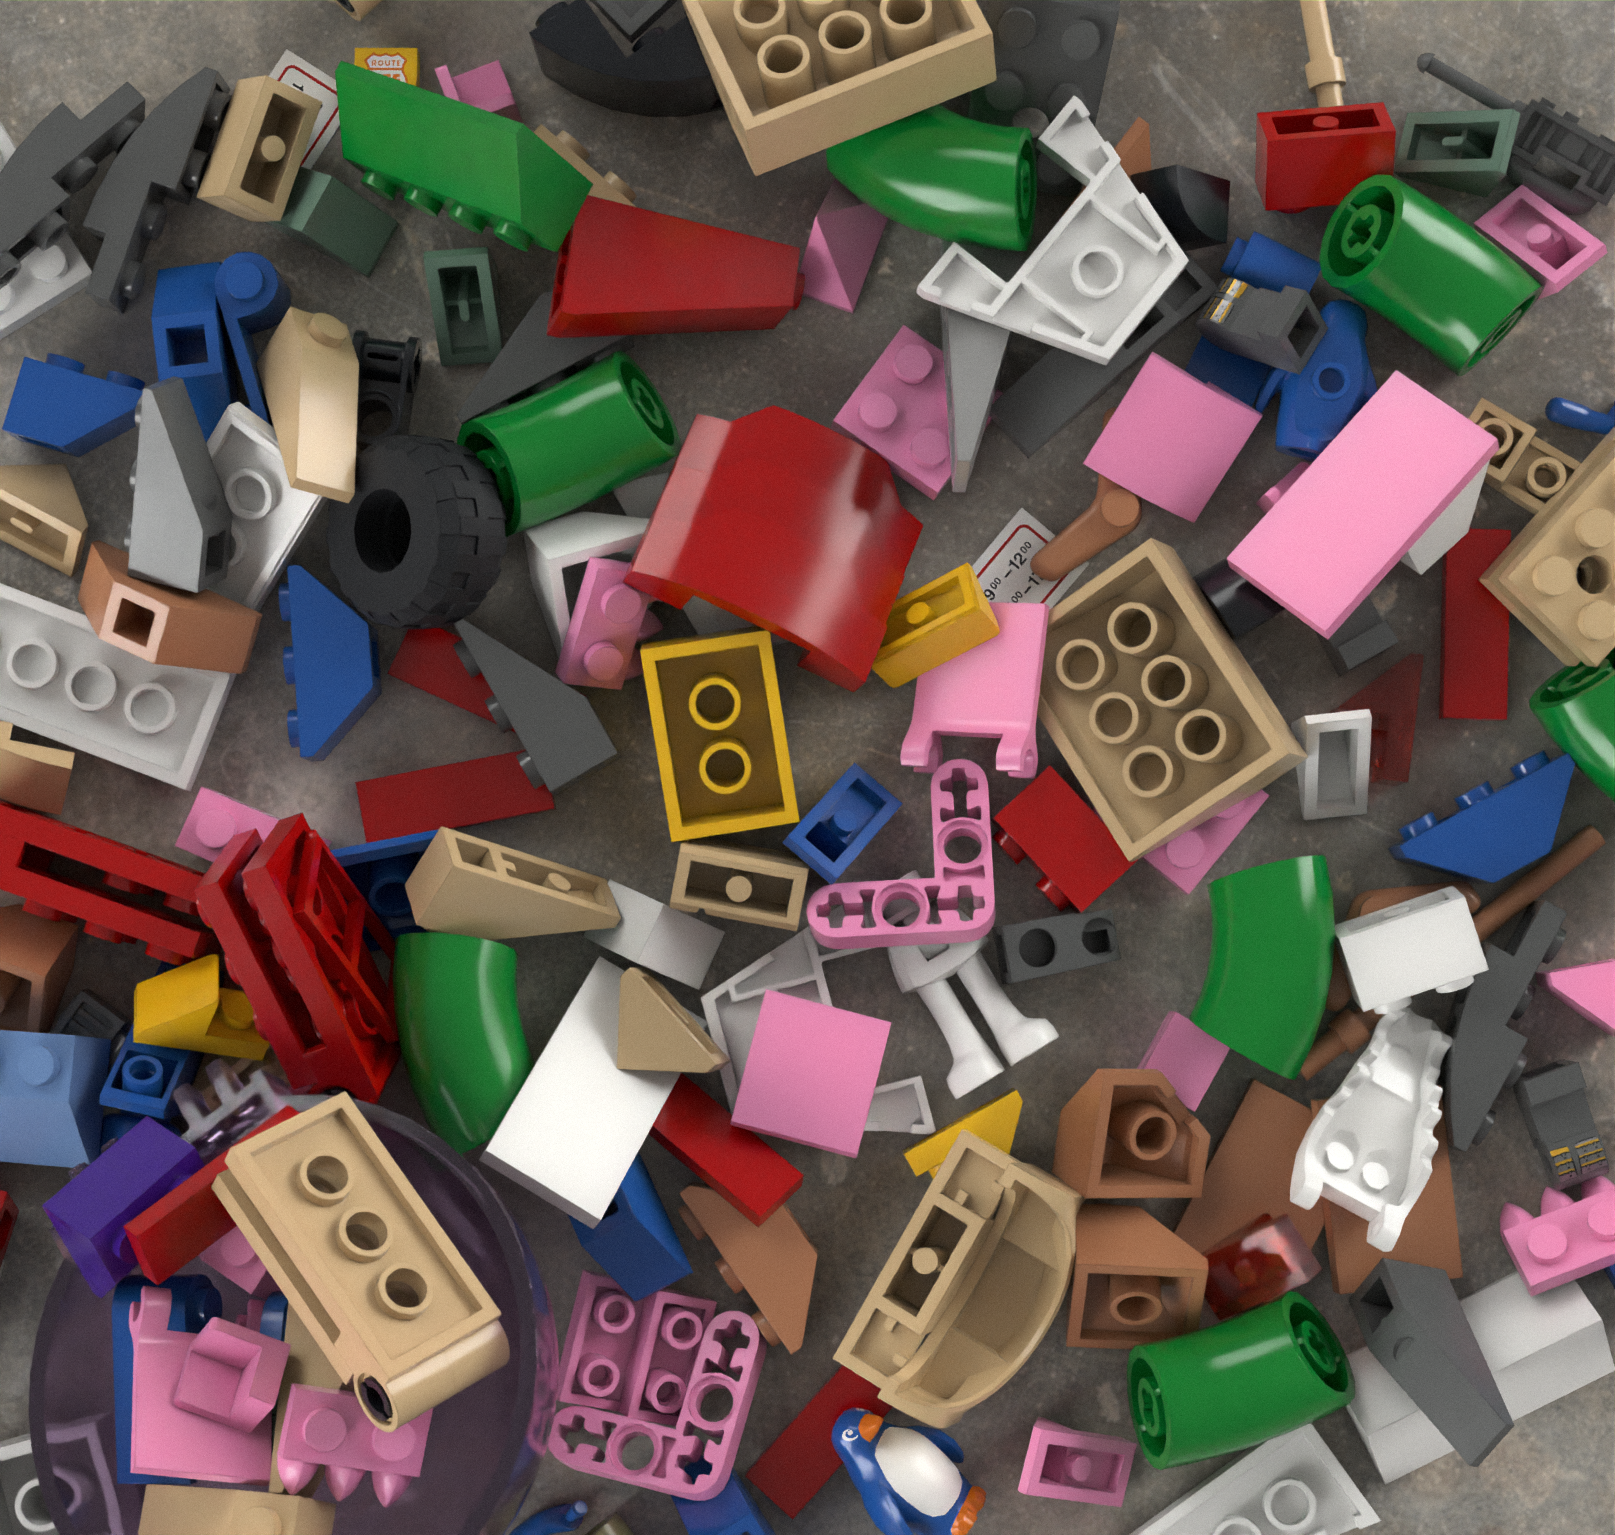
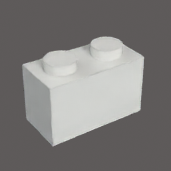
(1410, 950)

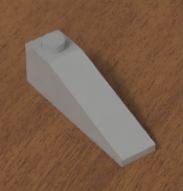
(973, 367)

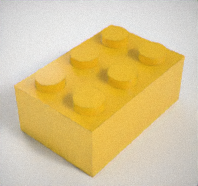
(719, 733)

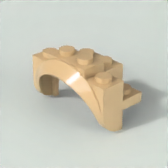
(969, 1281)

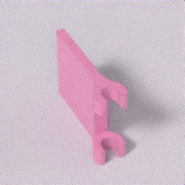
(985, 695)
(175, 1440)

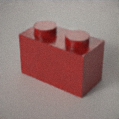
(1320, 154)
(1060, 841)

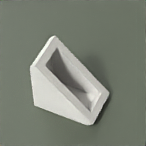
(1337, 770)
(659, 937)

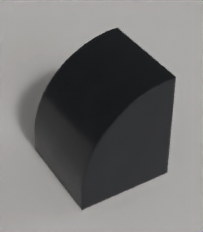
(1188, 203)
(1235, 599)

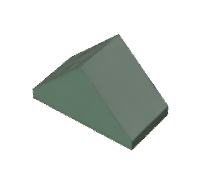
(1457, 148)
(336, 221)
(465, 304)

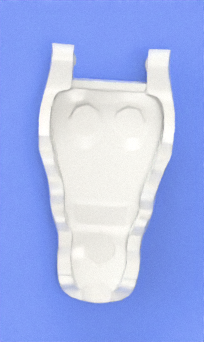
(1375, 1133)

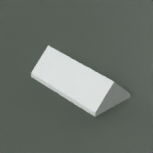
(1534, 1352)

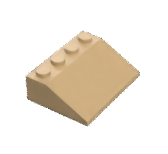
(835, 69)
(1156, 702)

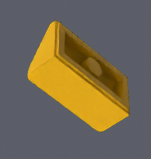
(934, 626)

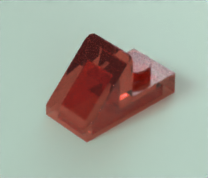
(1394, 702)
(1257, 1265)

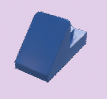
(842, 823)

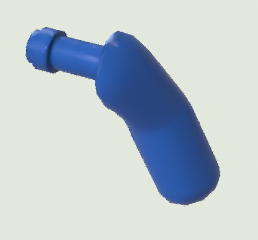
(1579, 416)
(553, 1520)

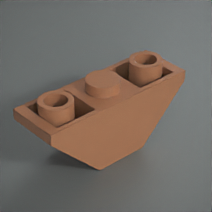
(162, 620)
(768, 1261)

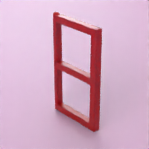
(359, 913)

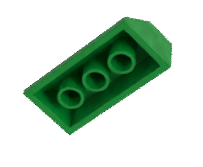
(456, 160)

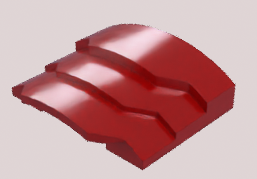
(784, 534)

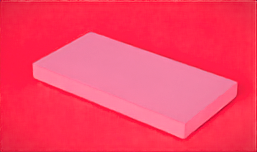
(1362, 504)

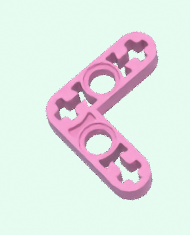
(950, 882)
(677, 1445)

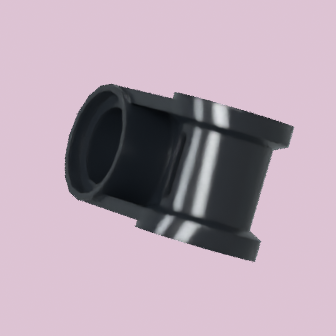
(386, 382)

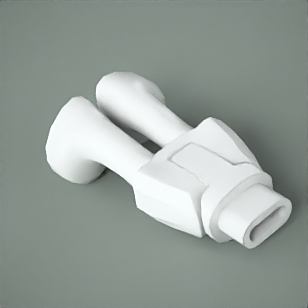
(926, 970)

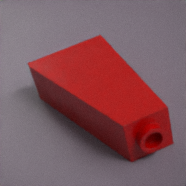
(667, 275)

